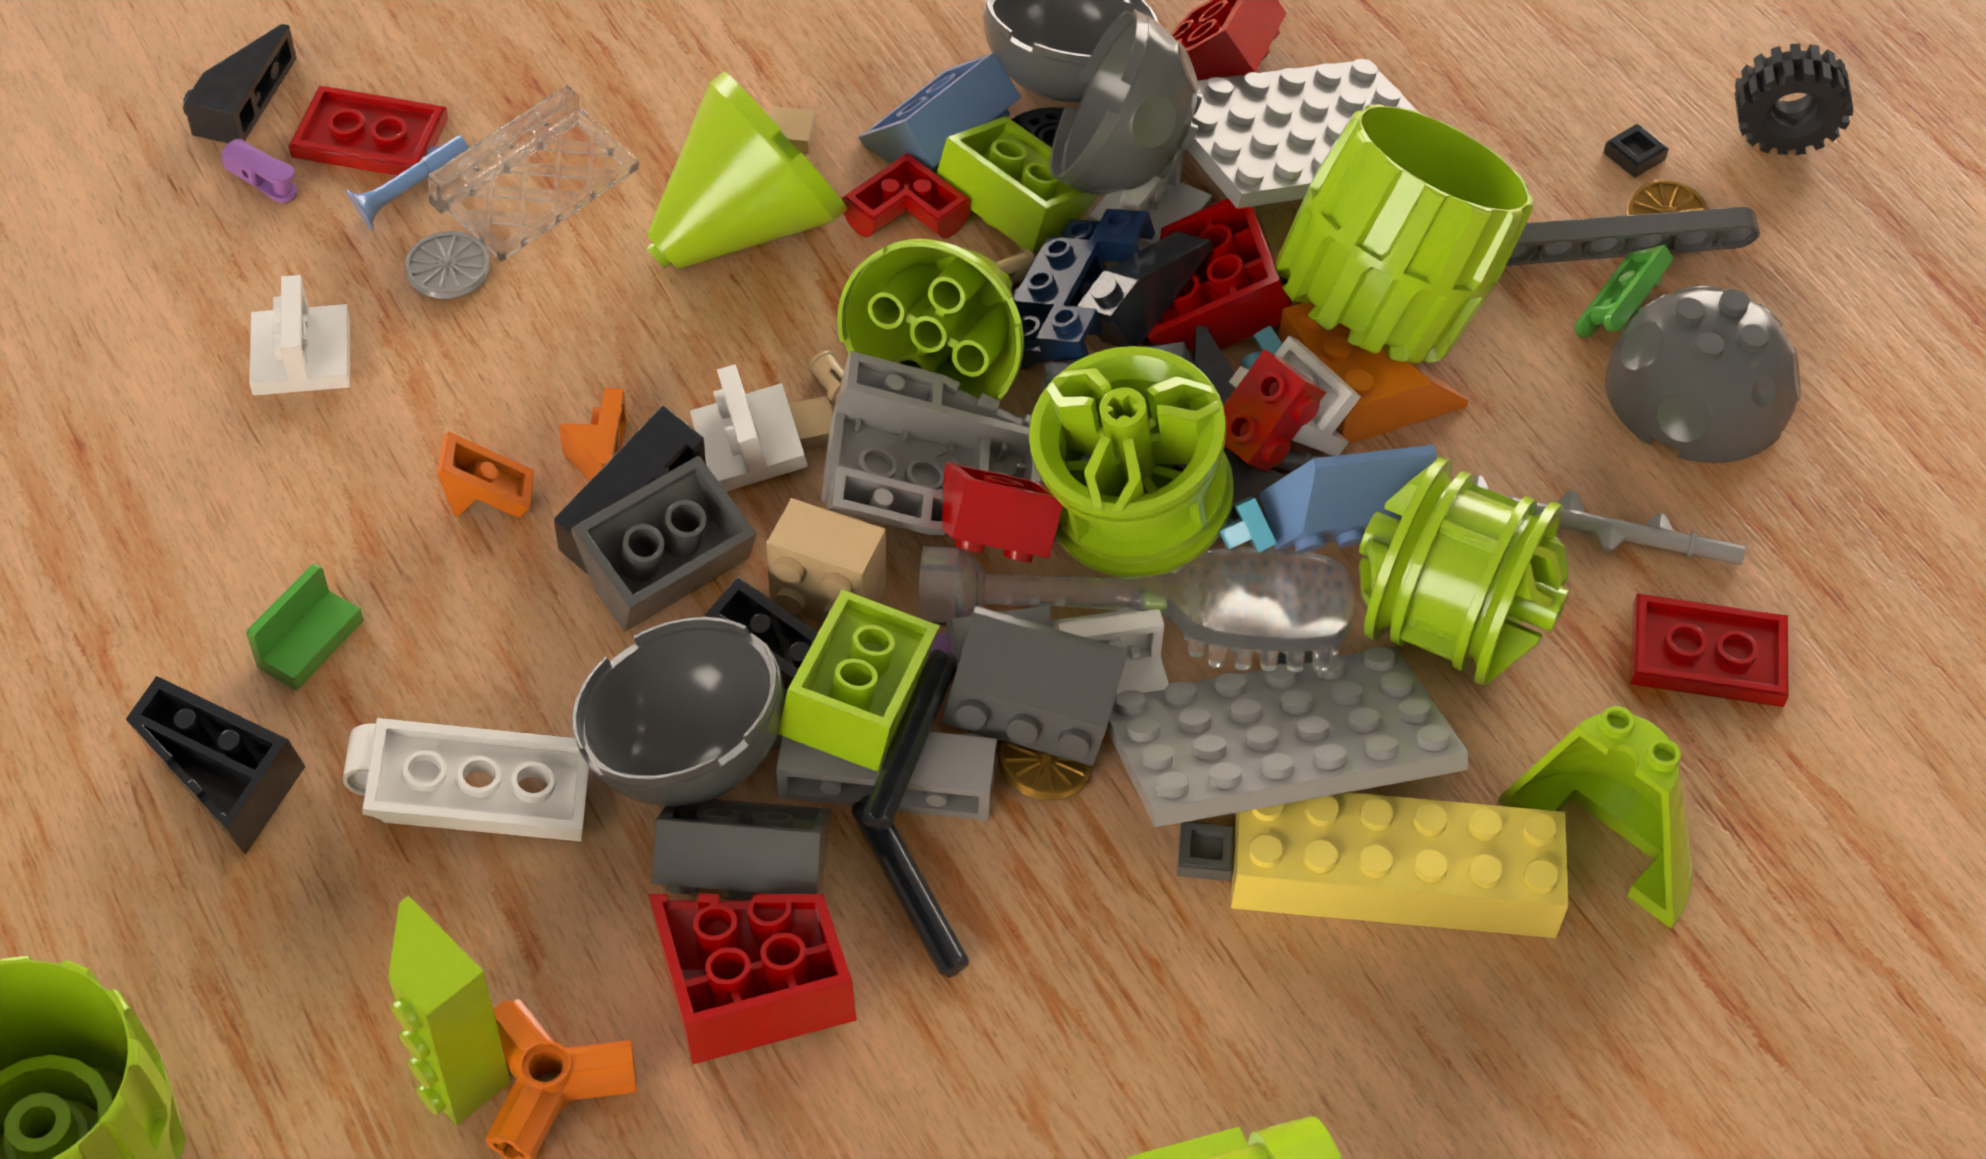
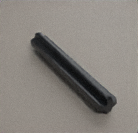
(909, 740)
(914, 895)

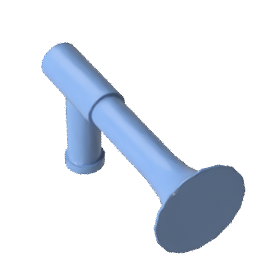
(371, 202)

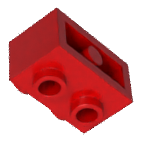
(1269, 411)

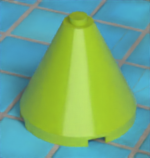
(736, 184)

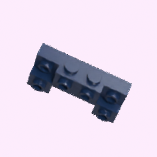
(1064, 274)

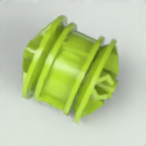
(1137, 419)
(1463, 571)

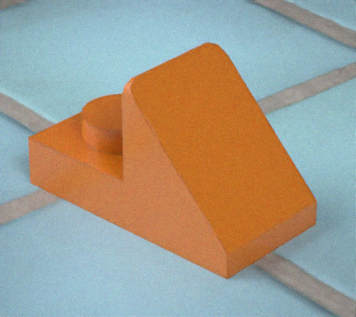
(594, 444)
(480, 474)

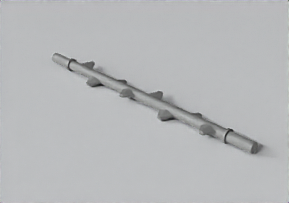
(1608, 531)

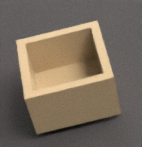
(818, 555)

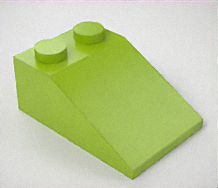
(857, 680)

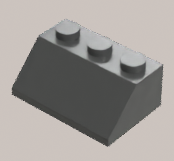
(663, 542)
(1034, 686)
(741, 848)

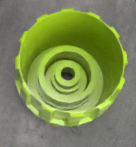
(1403, 233)
(79, 1070)

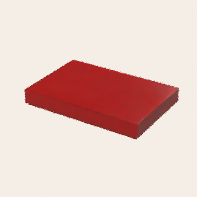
(367, 131)
(1710, 650)

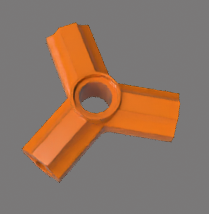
(534, 1104)

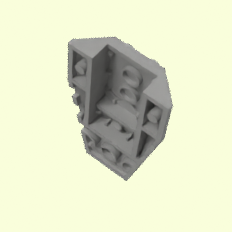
(897, 433)

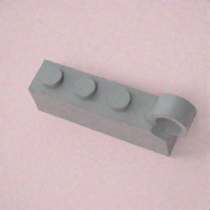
(949, 779)

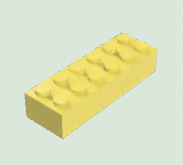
(1405, 863)

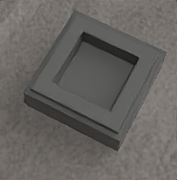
(1206, 851)

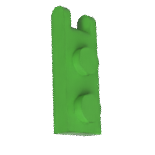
(1625, 291)

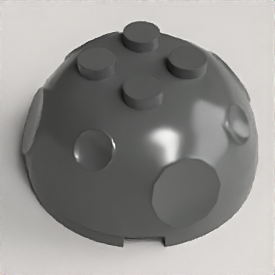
(1131, 112)
(1705, 375)

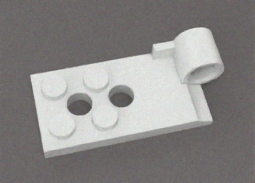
(418, 773)

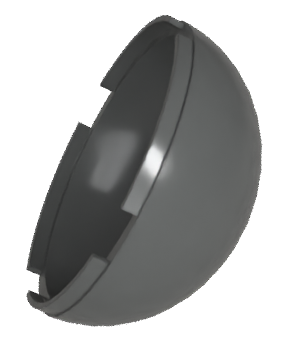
(1050, 40)
(681, 712)

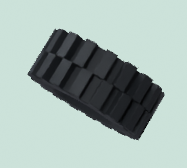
(1800, 121)

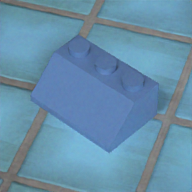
(944, 107)
(1338, 496)

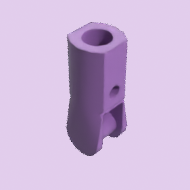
(260, 170)

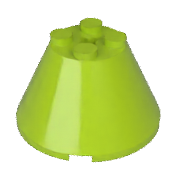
(935, 312)

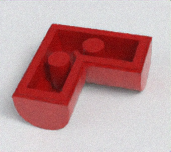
(909, 188)

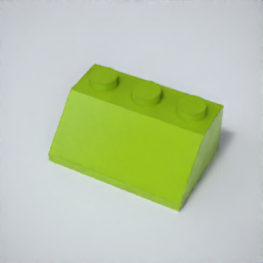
(1011, 182)

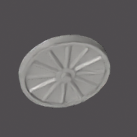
(447, 265)

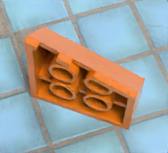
(1390, 390)

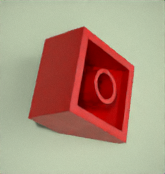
(999, 512)

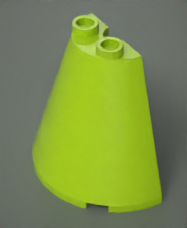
(1632, 783)

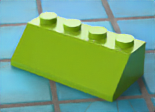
(444, 1017)

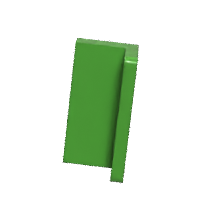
(302, 629)

